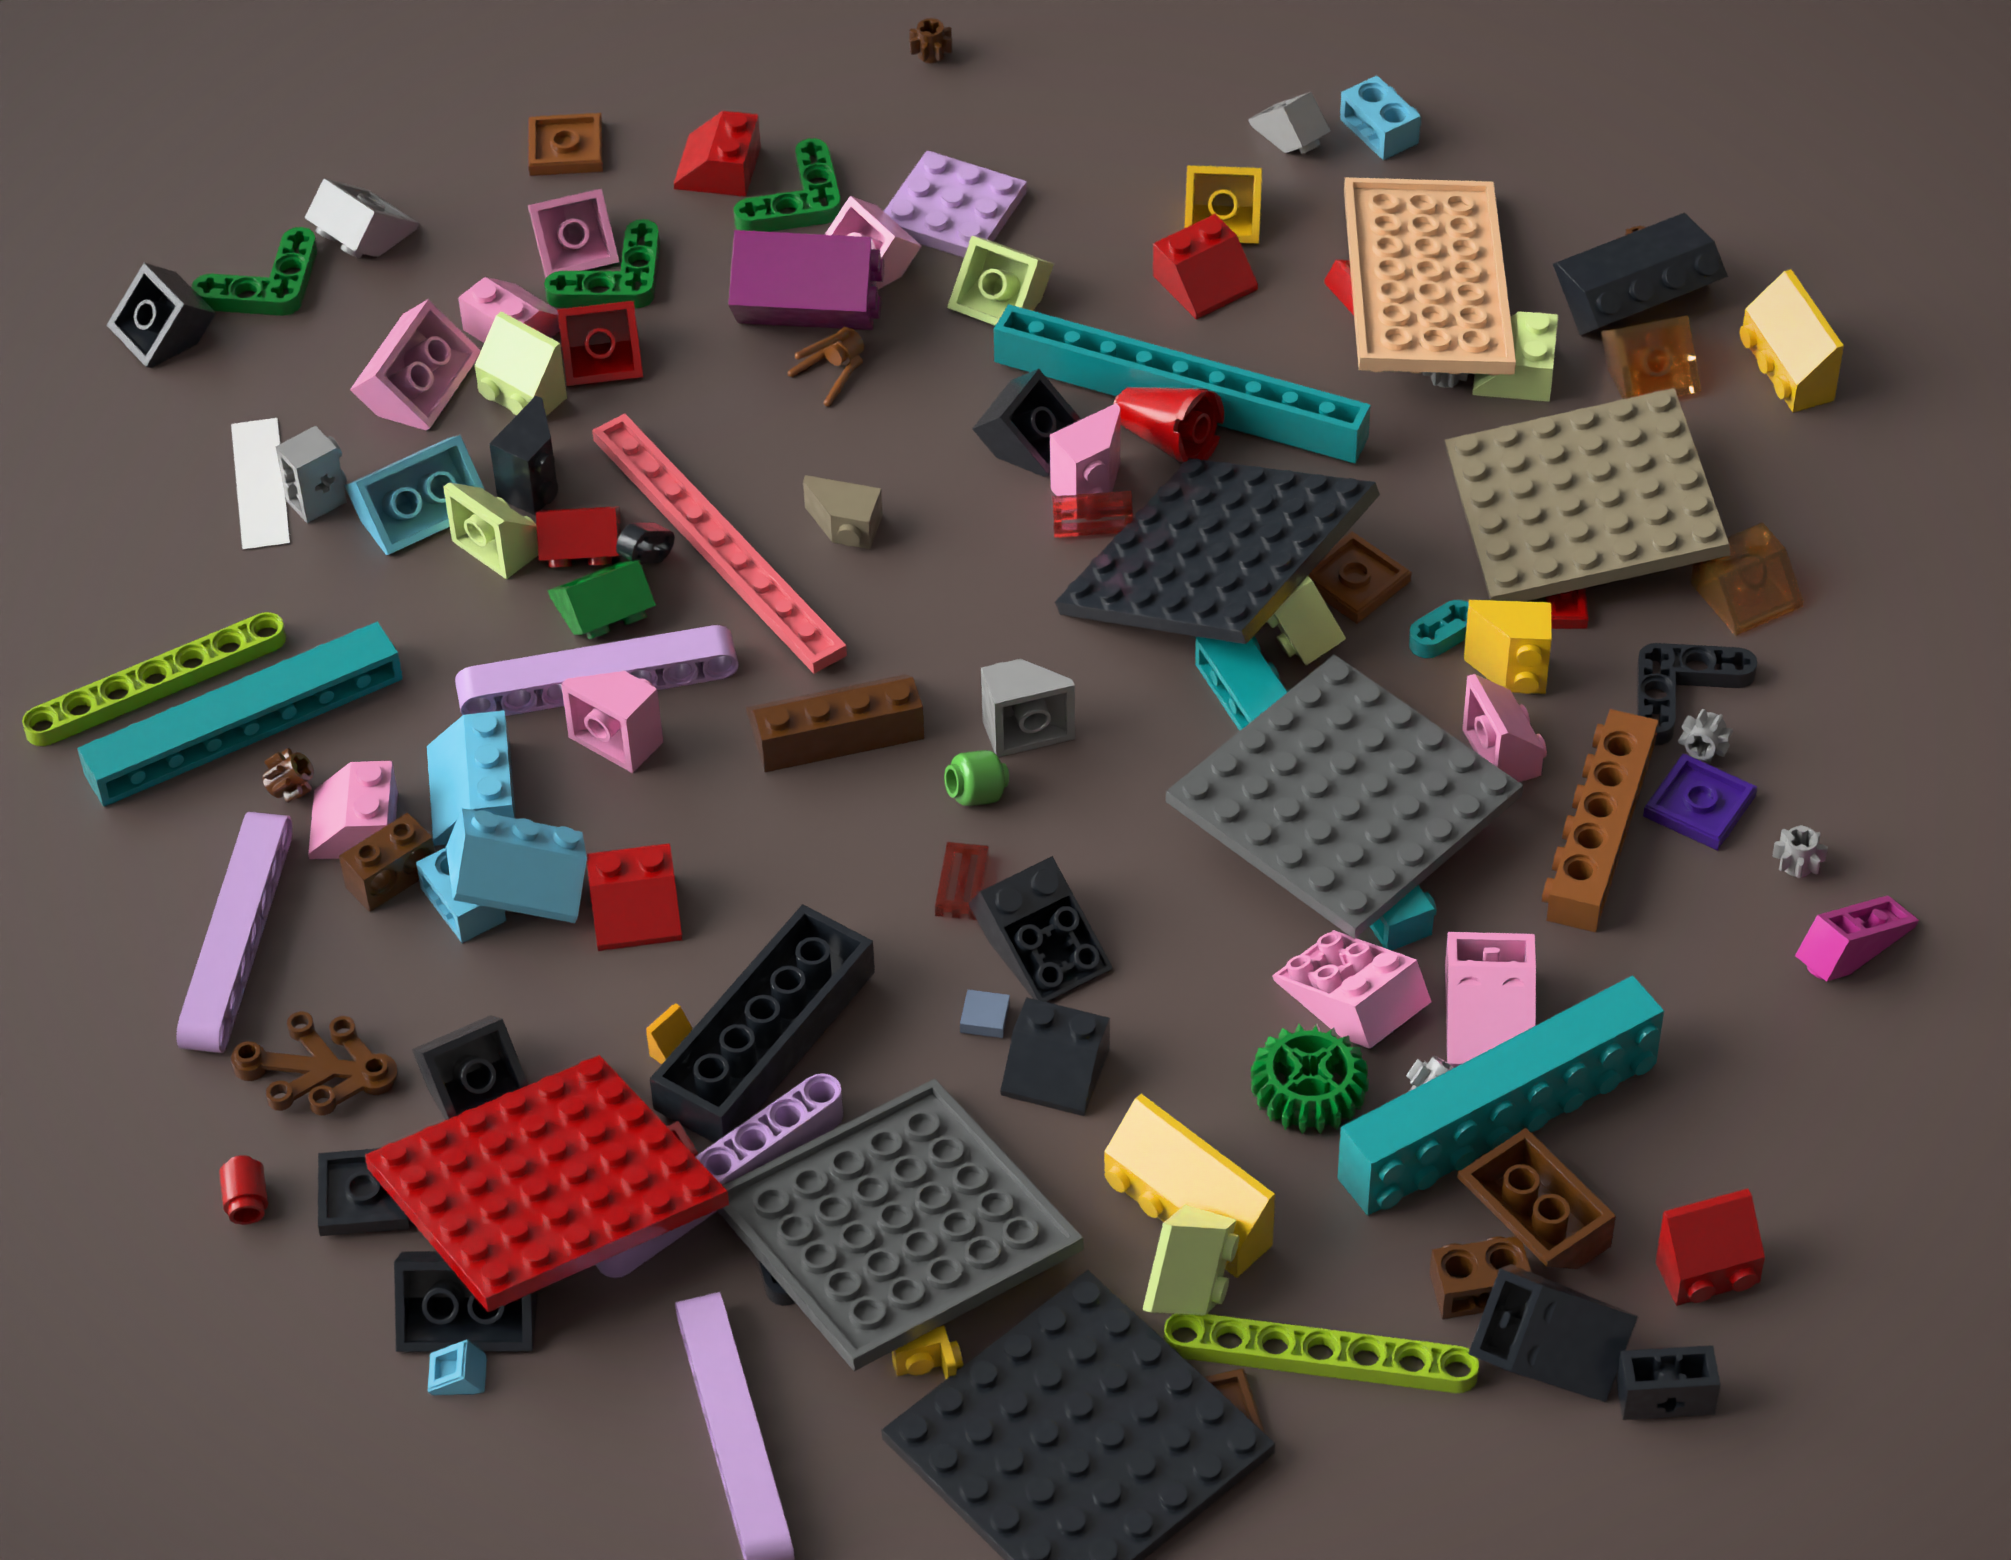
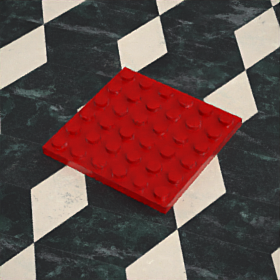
(545, 1182)

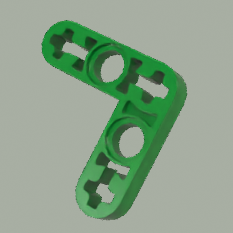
(806, 201)
(620, 283)
(268, 290)

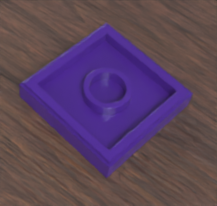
(1700, 801)

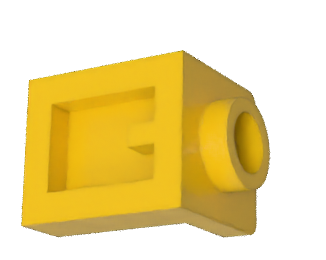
(928, 1352)

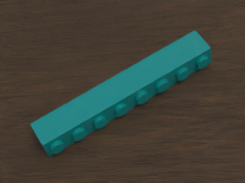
(240, 713)

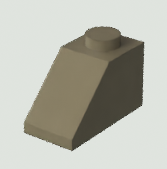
(844, 510)

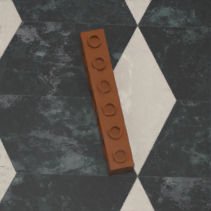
(1601, 820)

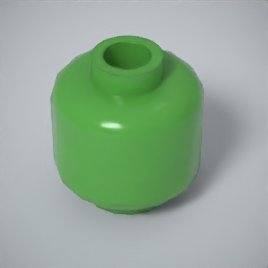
(976, 778)

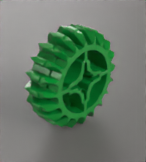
(1310, 1093)

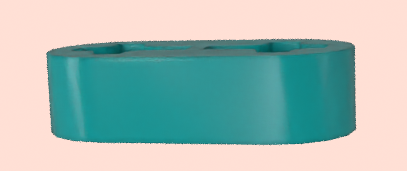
(1439, 624)

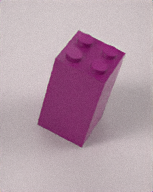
(805, 280)

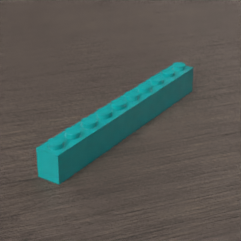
(1115, 362)
(1246, 689)

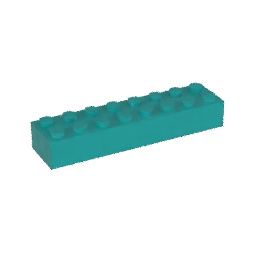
(1499, 1094)

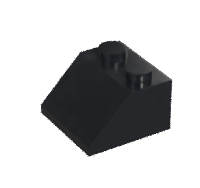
(160, 316)
(1021, 422)
(525, 460)
(1056, 1056)
(470, 1066)

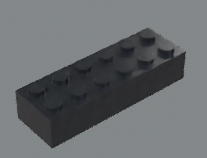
(763, 1025)

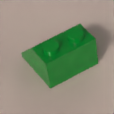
(604, 598)

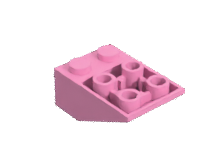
(1355, 986)
(1487, 991)

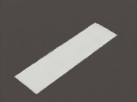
(259, 484)

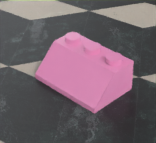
(416, 368)

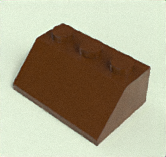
(1541, 1202)

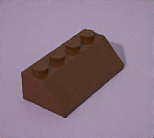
(837, 722)

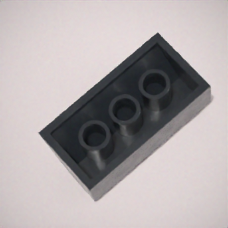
(1638, 271)

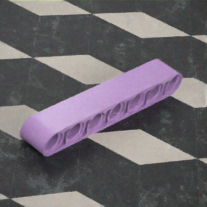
(536, 680)
(234, 933)
(733, 1157)
(734, 1429)

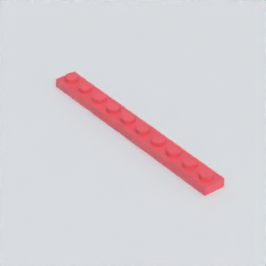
(720, 544)

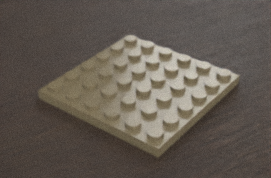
(1586, 497)

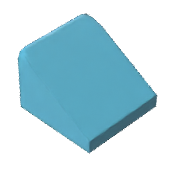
(457, 1370)

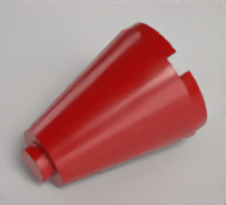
(1173, 419)

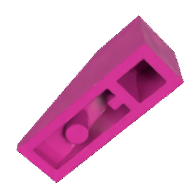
(1853, 936)

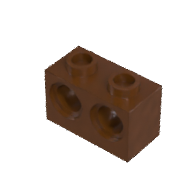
(386, 861)
(1477, 1266)

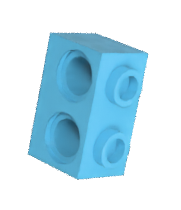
(1380, 117)
(463, 918)

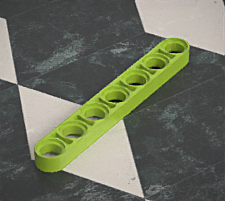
(142, 693)
(1339, 1365)

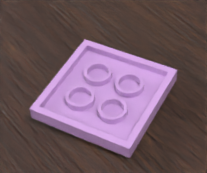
(953, 200)

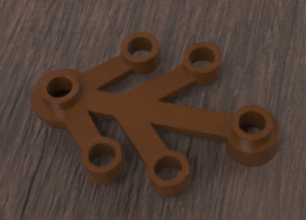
(318, 1068)

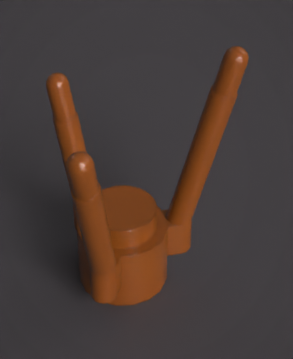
(839, 349)

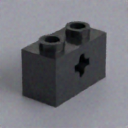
(1668, 1382)

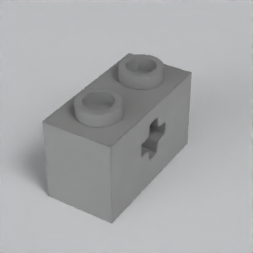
(312, 473)

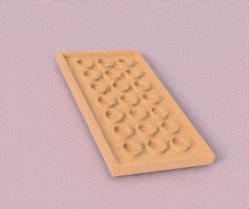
(1428, 276)

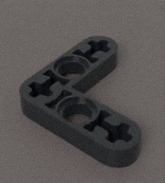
(1675, 672)

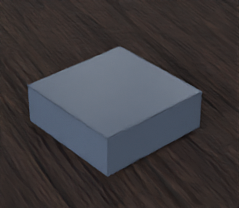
(985, 1013)

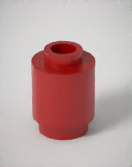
(243, 1189)

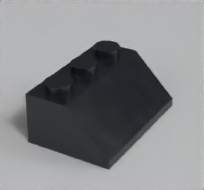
(439, 1310)

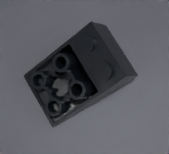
(1040, 931)
(1552, 1333)

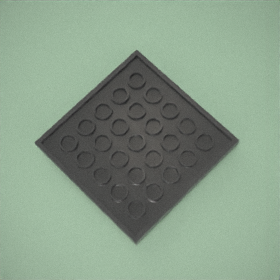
(1344, 795)
(896, 1223)

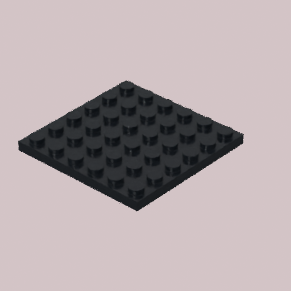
(1217, 549)
(1078, 1435)

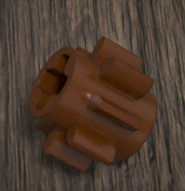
(930, 40)
(288, 775)

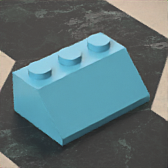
(408, 496)
(470, 771)
(516, 865)

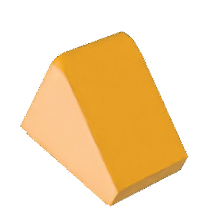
(667, 1033)

